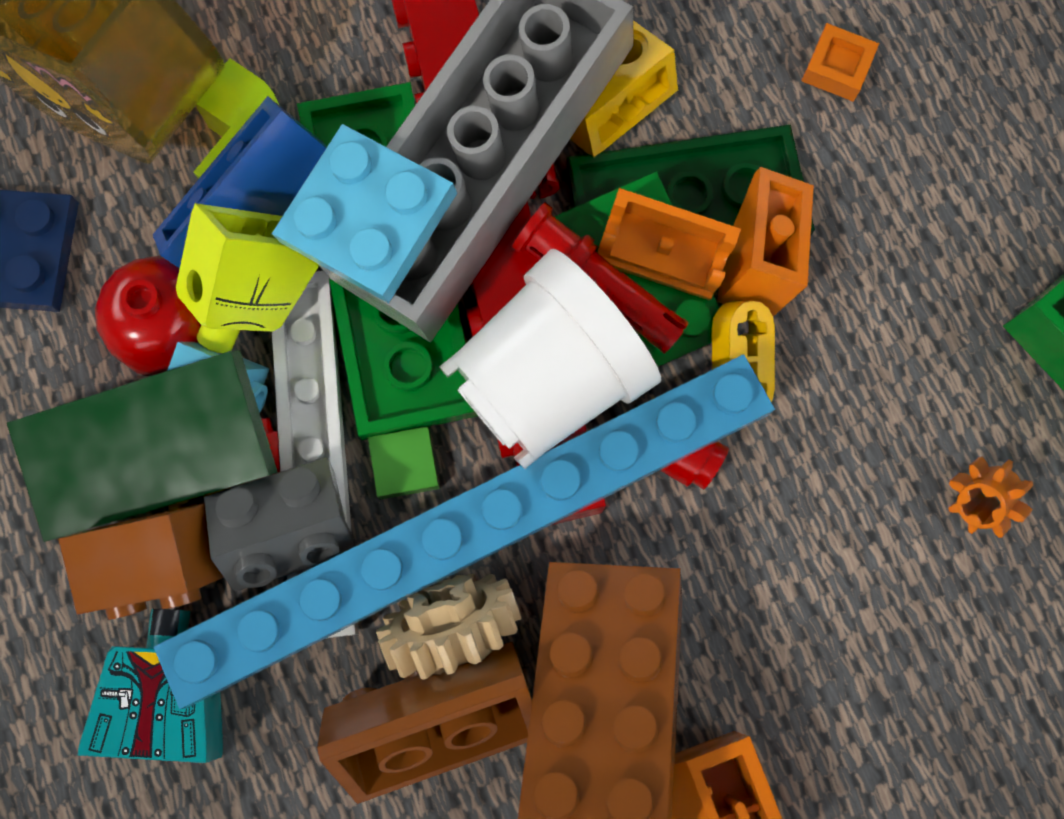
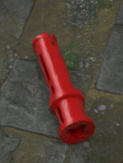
(639, 307)

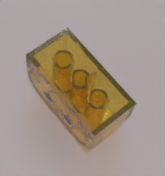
(108, 67)

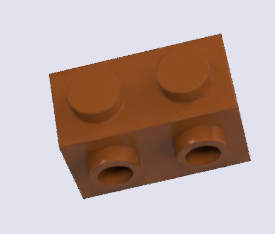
(139, 562)

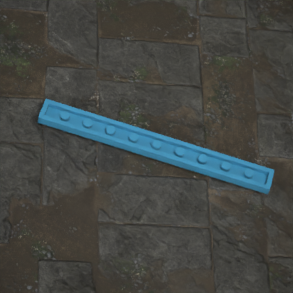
(460, 532)

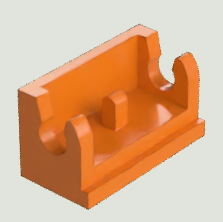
(667, 244)

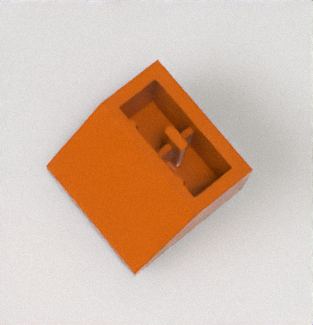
(722, 781)

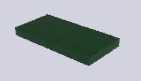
(697, 173)
(142, 446)

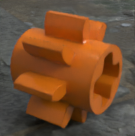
(987, 512)

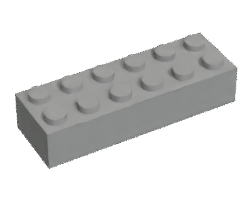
(495, 131)

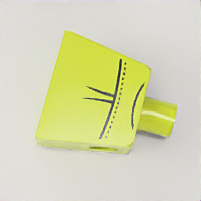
(238, 274)

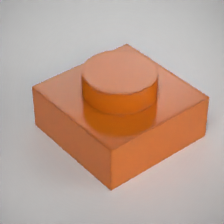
(840, 62)

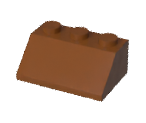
(425, 726)

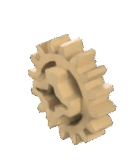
(448, 625)

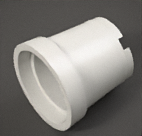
(551, 360)

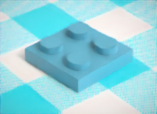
(365, 213)

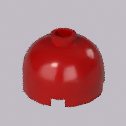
(143, 315)

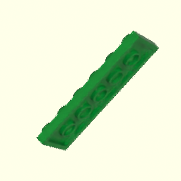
(388, 367)

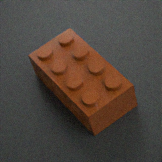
(605, 694)

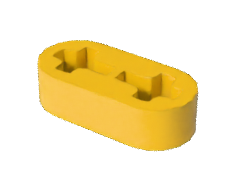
(756, 345)

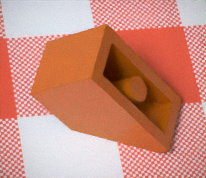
(773, 242)

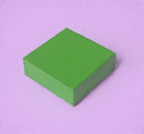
(403, 463)

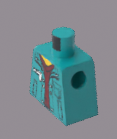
(137, 712)

